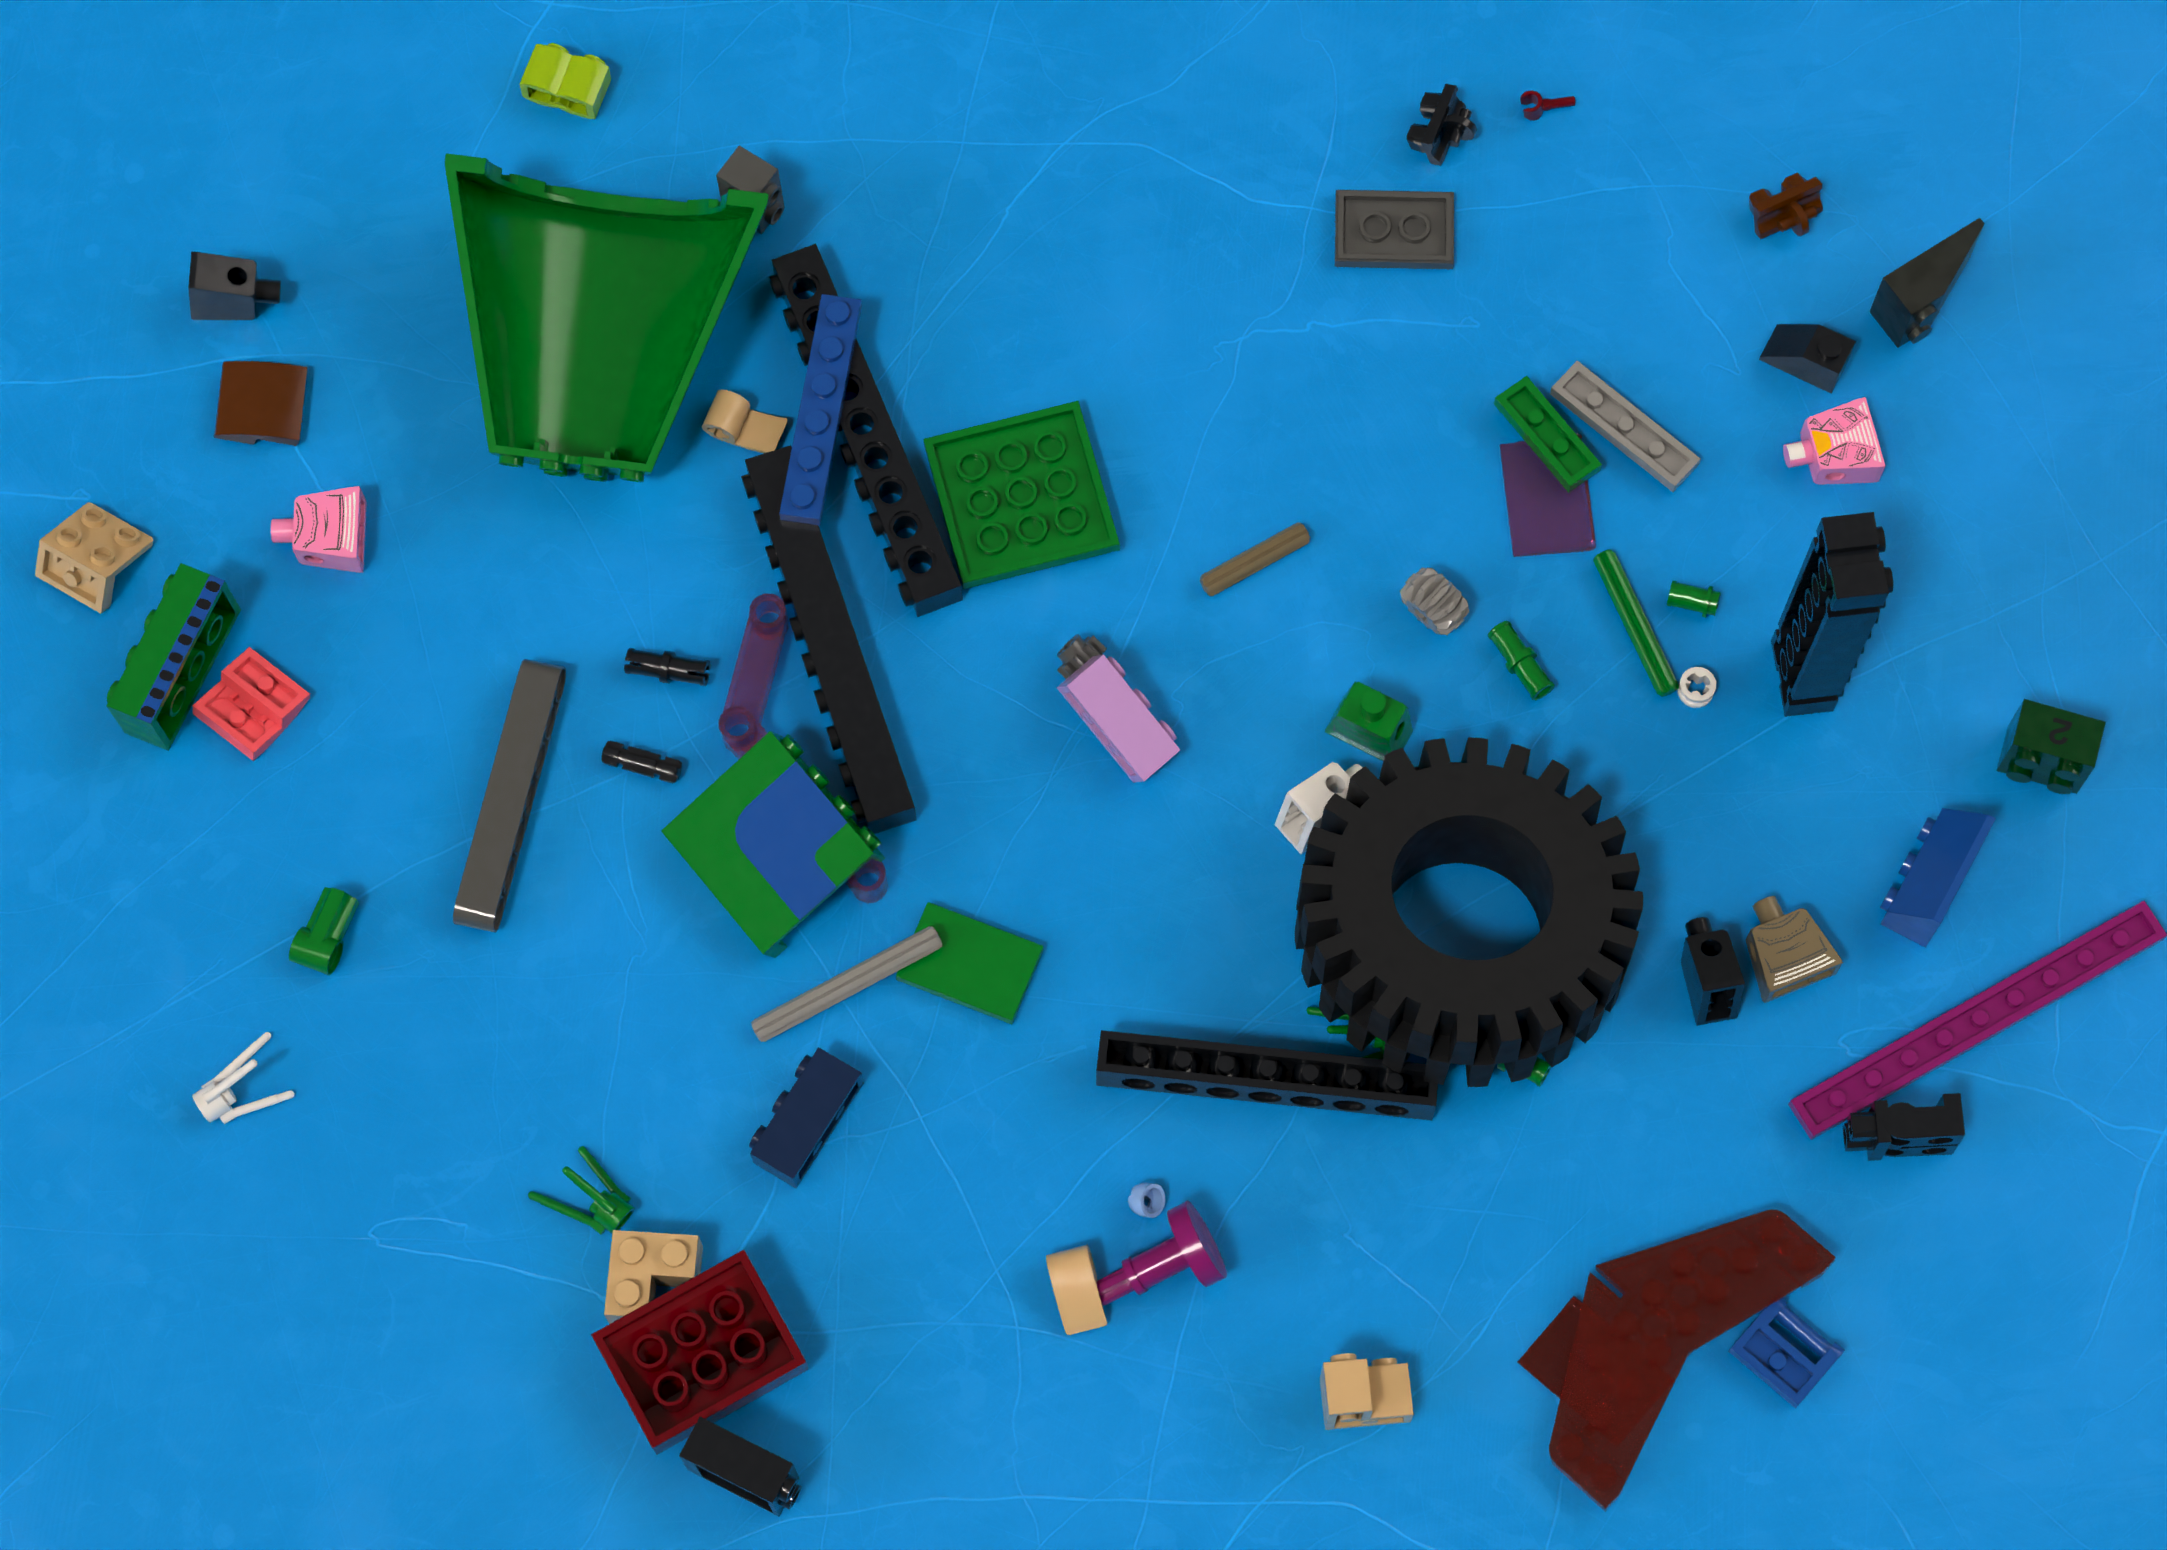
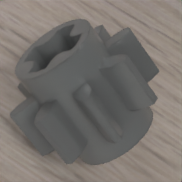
(1078, 652)

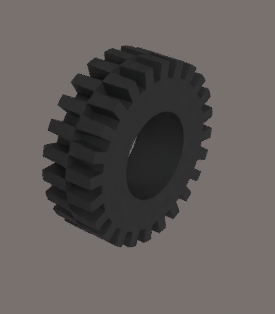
(1450, 1005)

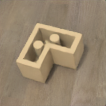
(646, 1261)
(1363, 1394)

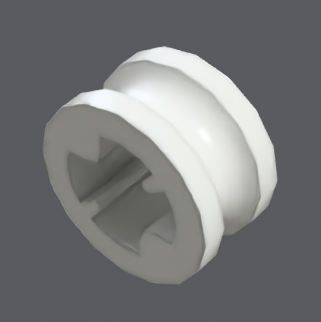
(1698, 675)

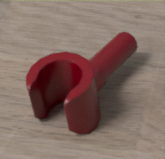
(1542, 104)

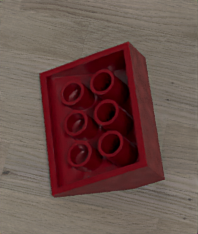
(700, 1351)

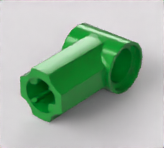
(320, 942)

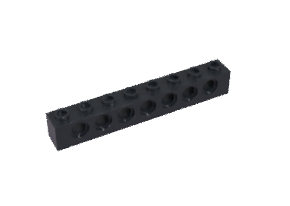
(1264, 1075)

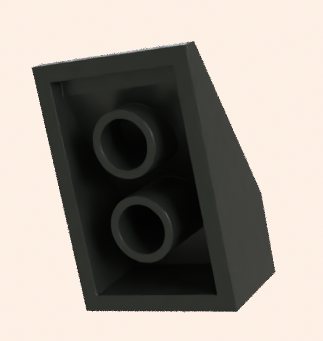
(1917, 290)

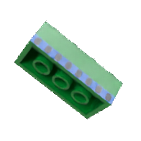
(173, 656)

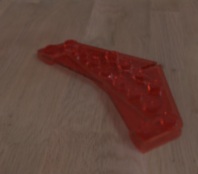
(1670, 1306)

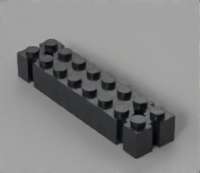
(1830, 612)

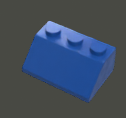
(1934, 873)

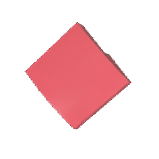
(251, 703)

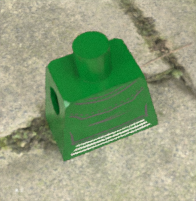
(1371, 721)

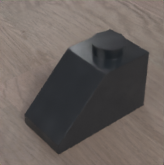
(1809, 353)

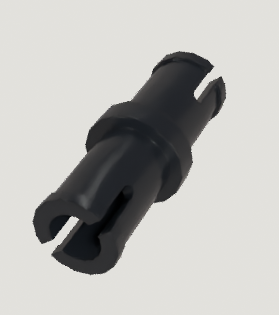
(667, 667)

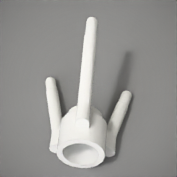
(216, 1096)

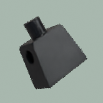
(227, 288)
(1711, 973)

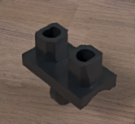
(1447, 125)

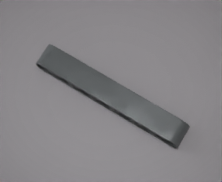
(509, 796)

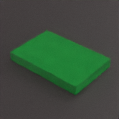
(974, 965)

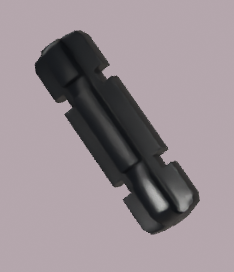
(641, 762)

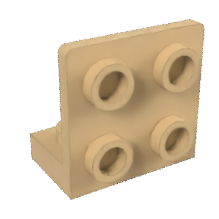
(88, 553)

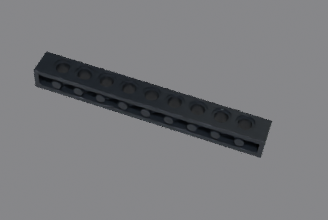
(939, 585)

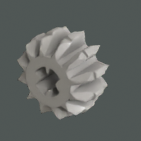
(1434, 601)

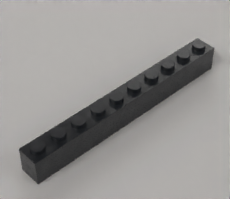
(832, 651)

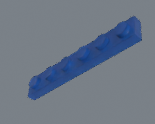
(820, 410)

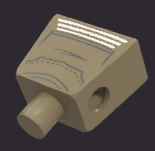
(1788, 950)

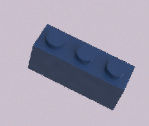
(805, 1116)

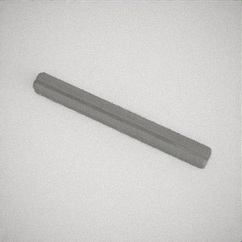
(846, 984)

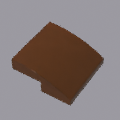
(260, 402)

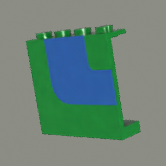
(771, 840)

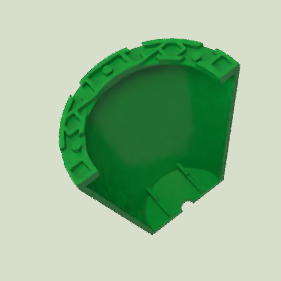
(589, 312)

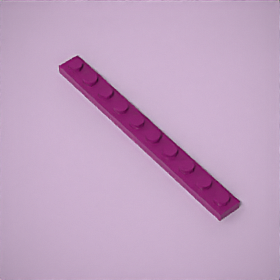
(1977, 1020)

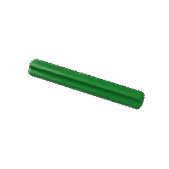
(1636, 623)

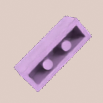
(1119, 717)

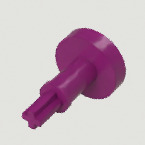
(1188, 1248)

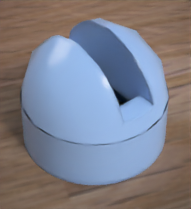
(1150, 1192)

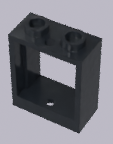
(741, 1467)

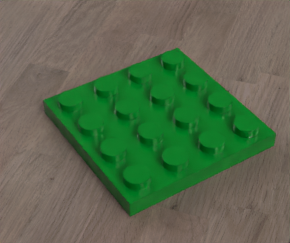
(1021, 494)

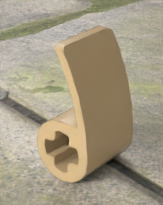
(737, 424)
(1076, 1290)

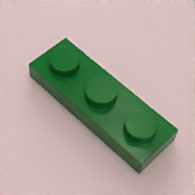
(1547, 434)

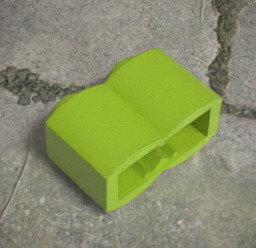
(565, 80)

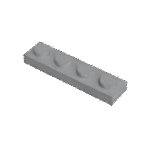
(1625, 426)

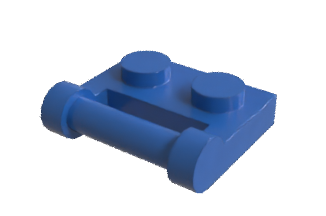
(1777, 1360)

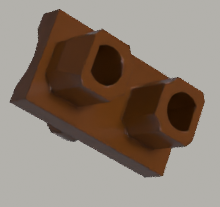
(1786, 210)

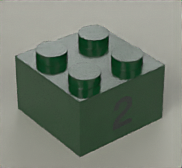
(2050, 747)

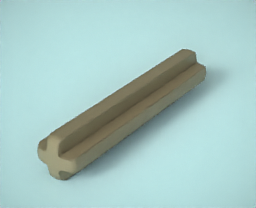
(1254, 559)

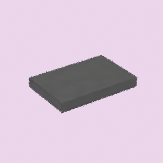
(1394, 229)

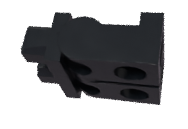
(1906, 1129)

